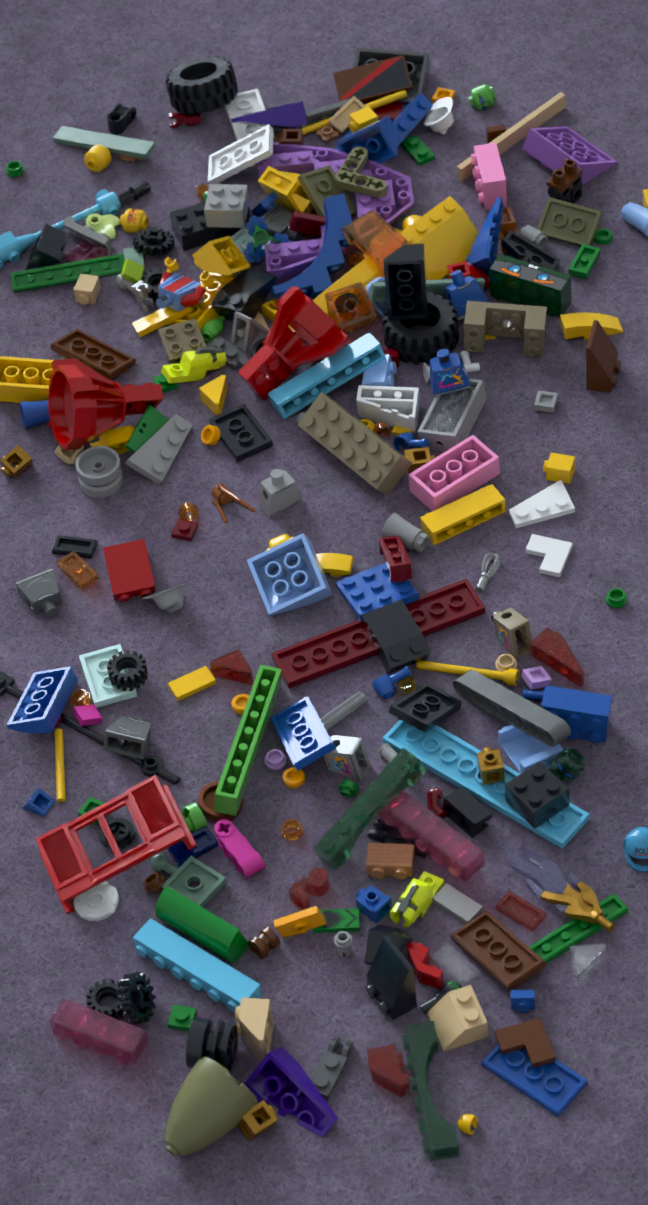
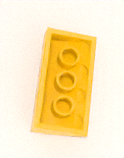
(203, 311)

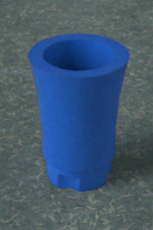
(34, 413)

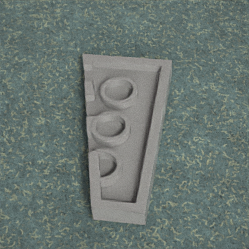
(160, 450)

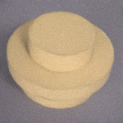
(505, 662)

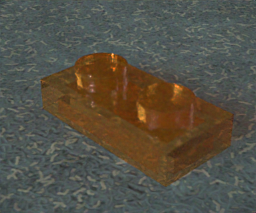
(78, 570)

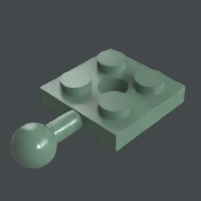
(190, 871)

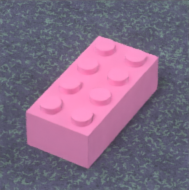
(454, 473)

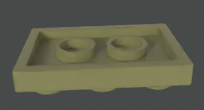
(322, 184)
(569, 222)

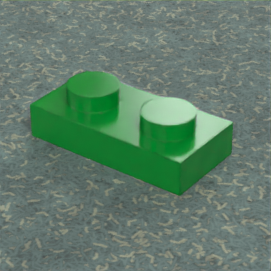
(418, 150)
(584, 261)

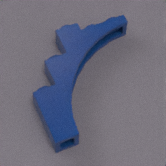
(330, 258)

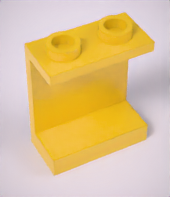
(284, 188)

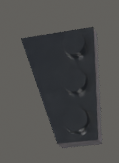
(527, 251)

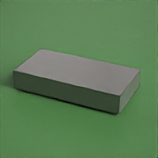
(457, 903)

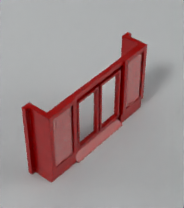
(155, 818)

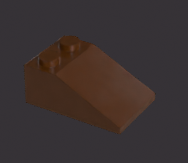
(601, 360)

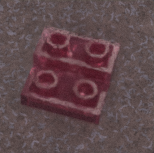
(84, 251)

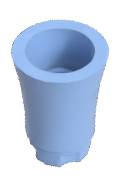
(636, 216)

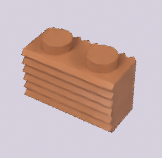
(390, 860)

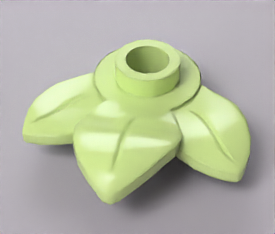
(105, 224)

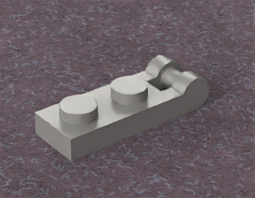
(87, 233)

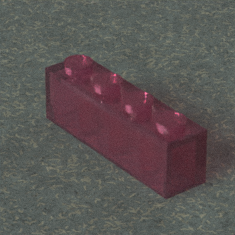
(98, 1031)

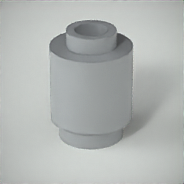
(534, 236)

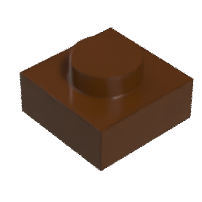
(494, 131)

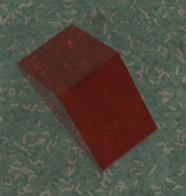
(232, 667)

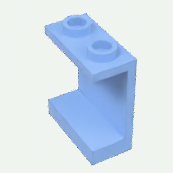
(524, 749)

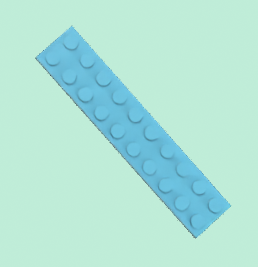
(458, 764)

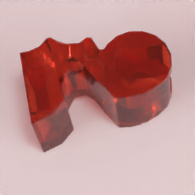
(316, 884)

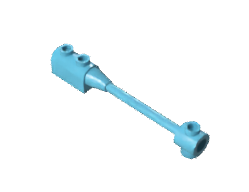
(12, 247)

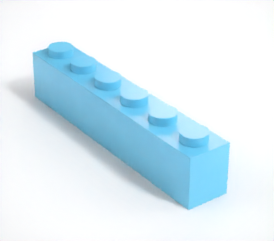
(326, 375)
(194, 965)

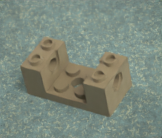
(488, 317)

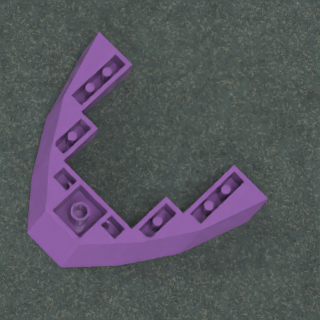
(292, 258)

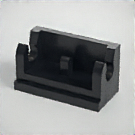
(466, 812)

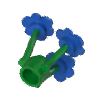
(257, 229)

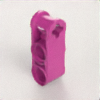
(238, 848)

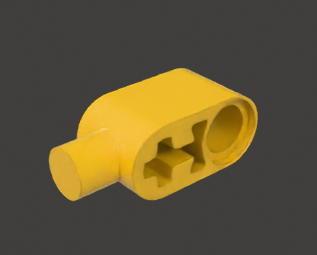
(116, 439)

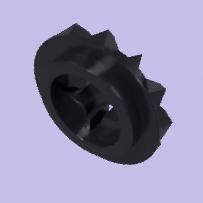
(126, 832)

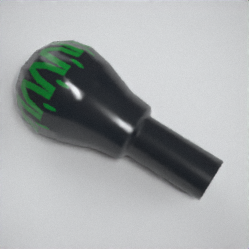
(447, 987)

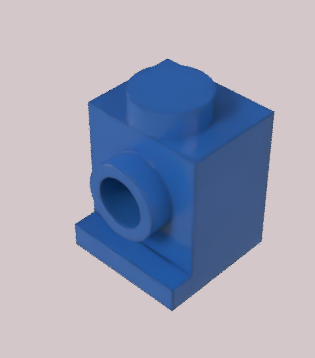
(373, 903)

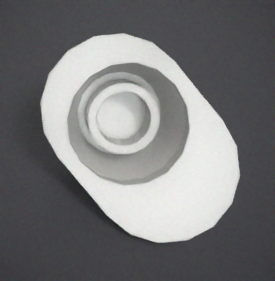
(440, 116)

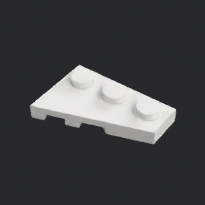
(545, 505)

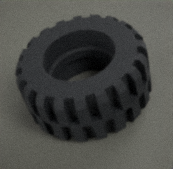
(201, 85)
(423, 345)

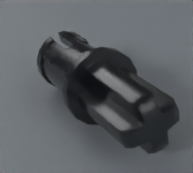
(134, 193)

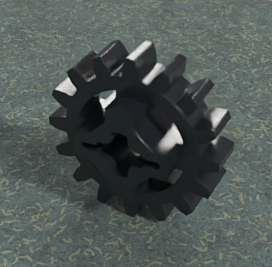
(153, 241)
(136, 998)

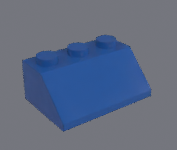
(377, 138)

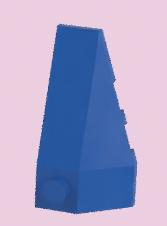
(485, 246)

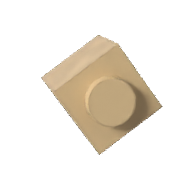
(87, 289)

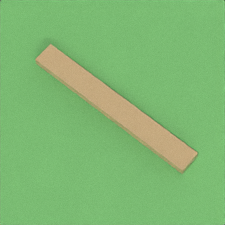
(518, 131)

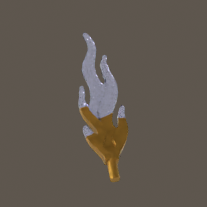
(556, 890)

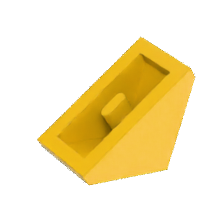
(214, 394)

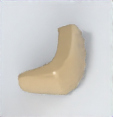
(68, 456)

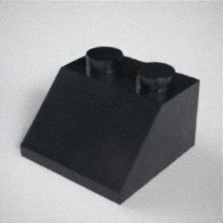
(47, 248)

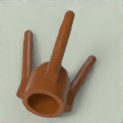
(224, 496)

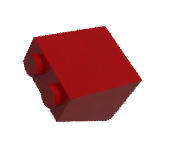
(129, 570)

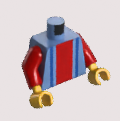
(180, 291)

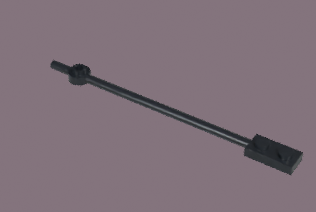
(148, 770)

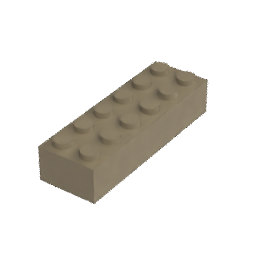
(355, 444)

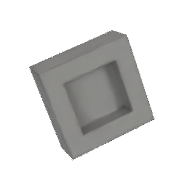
(546, 401)

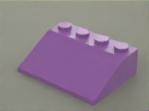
(557, 144)

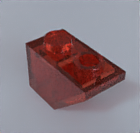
(385, 1069)

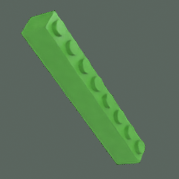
(247, 740)

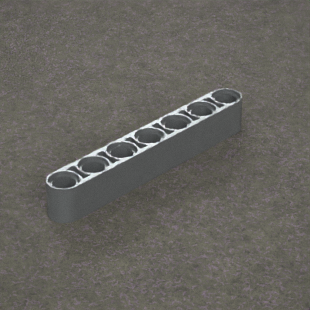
(512, 708)

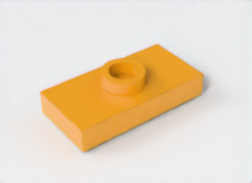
(300, 922)

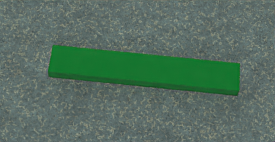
(66, 272)
(577, 931)

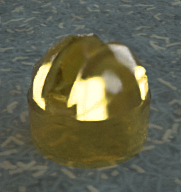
(404, 685)

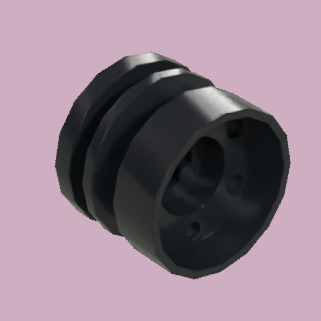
(215, 1044)

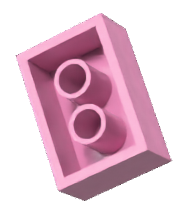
(489, 175)

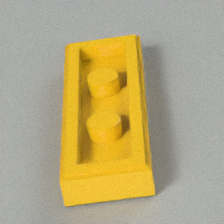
(158, 319)

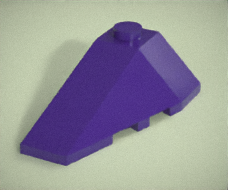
(282, 116)
(287, 1086)

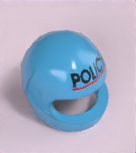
(637, 846)

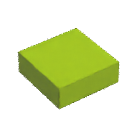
(132, 271)

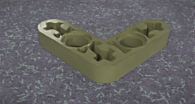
(349, 178)

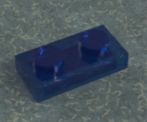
(205, 842)

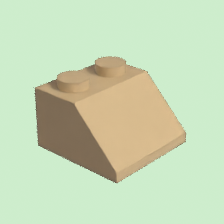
(458, 1019)
(255, 1025)

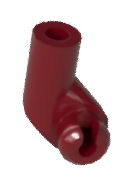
(432, 802)

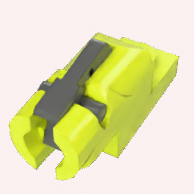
(194, 365)
(416, 899)

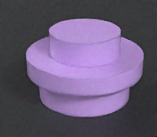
(275, 759)

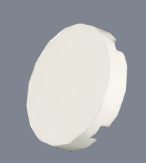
(97, 902)

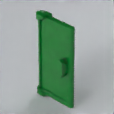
(152, 421)

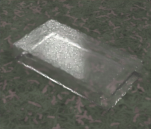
(455, 965)

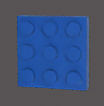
(374, 590)

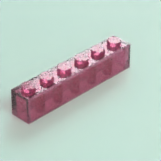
(433, 836)

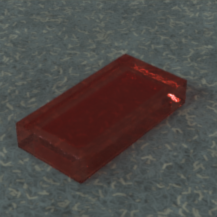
(521, 911)

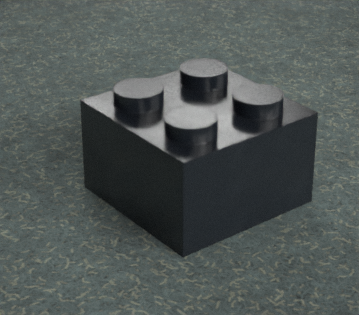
(537, 794)

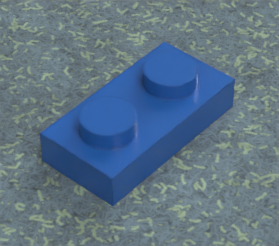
(265, 205)

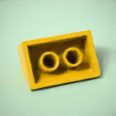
(221, 257)

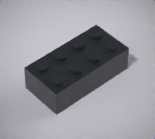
(191, 227)

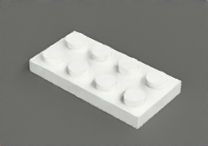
(243, 104)
(240, 155)

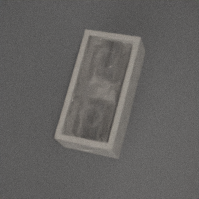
(453, 416)

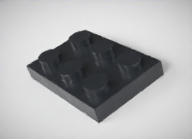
(241, 432)
(425, 707)

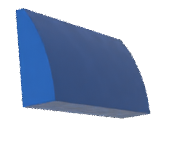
(43, 701)

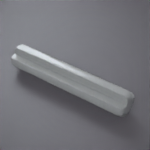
(343, 710)

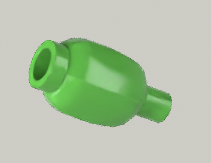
(213, 329)

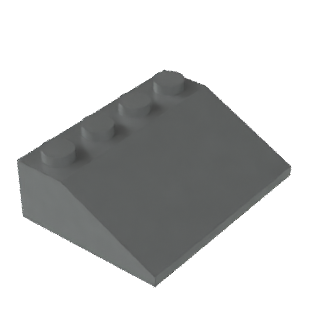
(417, 65)

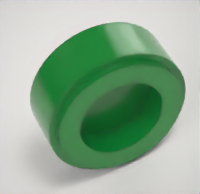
(603, 236)

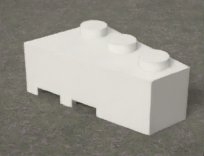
(389, 404)

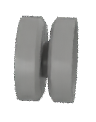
(99, 471)

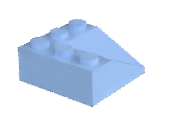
(289, 576)

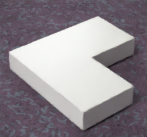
(554, 553)

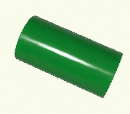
(200, 925)

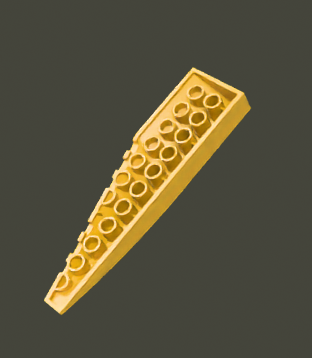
(446, 241)

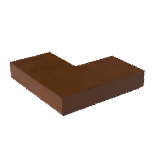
(530, 1036)

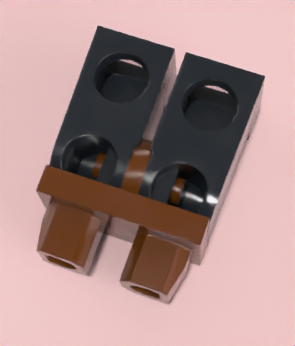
(566, 182)

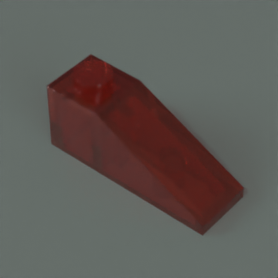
(555, 653)

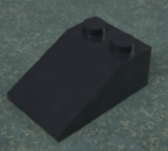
(243, 294)
(396, 636)
(391, 980)

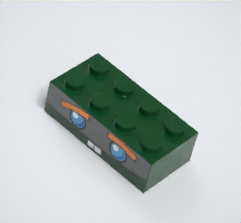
(530, 285)

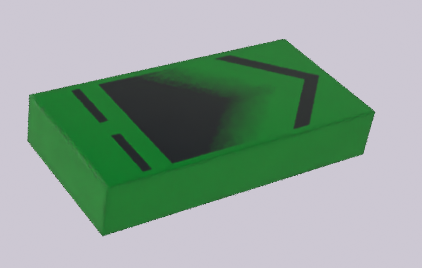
(340, 920)

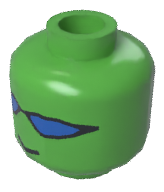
(482, 97)

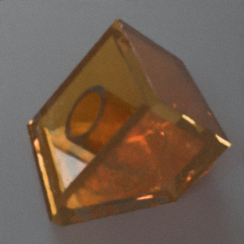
(350, 308)

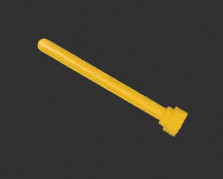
(508, 676)

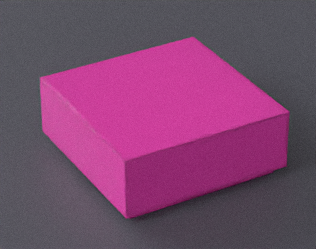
(87, 715)

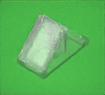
(586, 960)

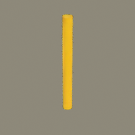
(60, 769)

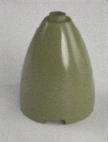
(206, 1108)

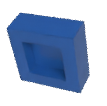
(522, 1000)

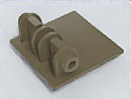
(181, 338)

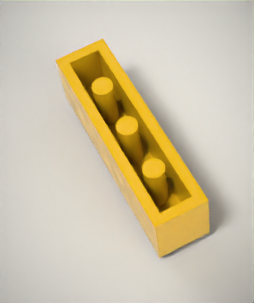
(463, 514)

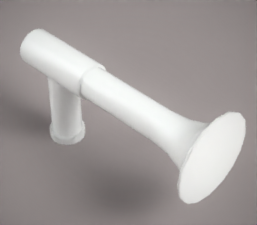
(470, 367)

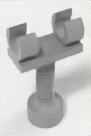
(139, 289)

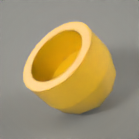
(466, 1121)

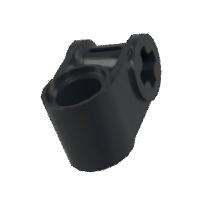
(120, 118)

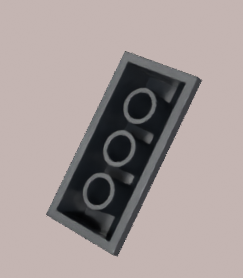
(406, 283)

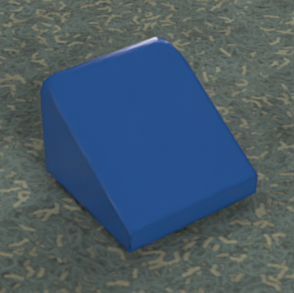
(39, 803)

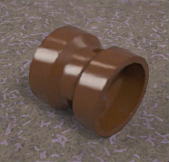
(264, 942)

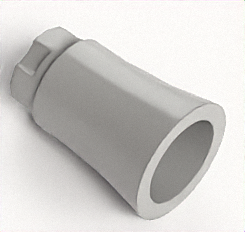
(411, 536)

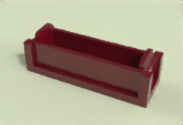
(395, 558)

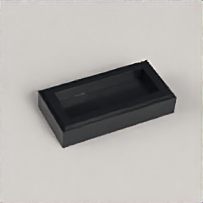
(82, 546)

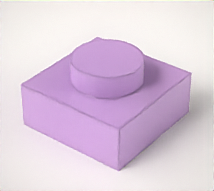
(536, 677)

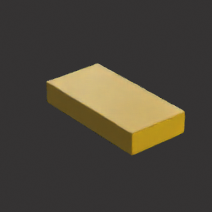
(191, 683)

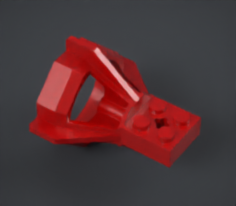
(285, 349)
(88, 402)

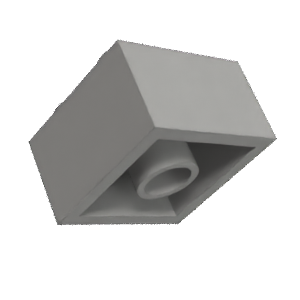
(226, 205)

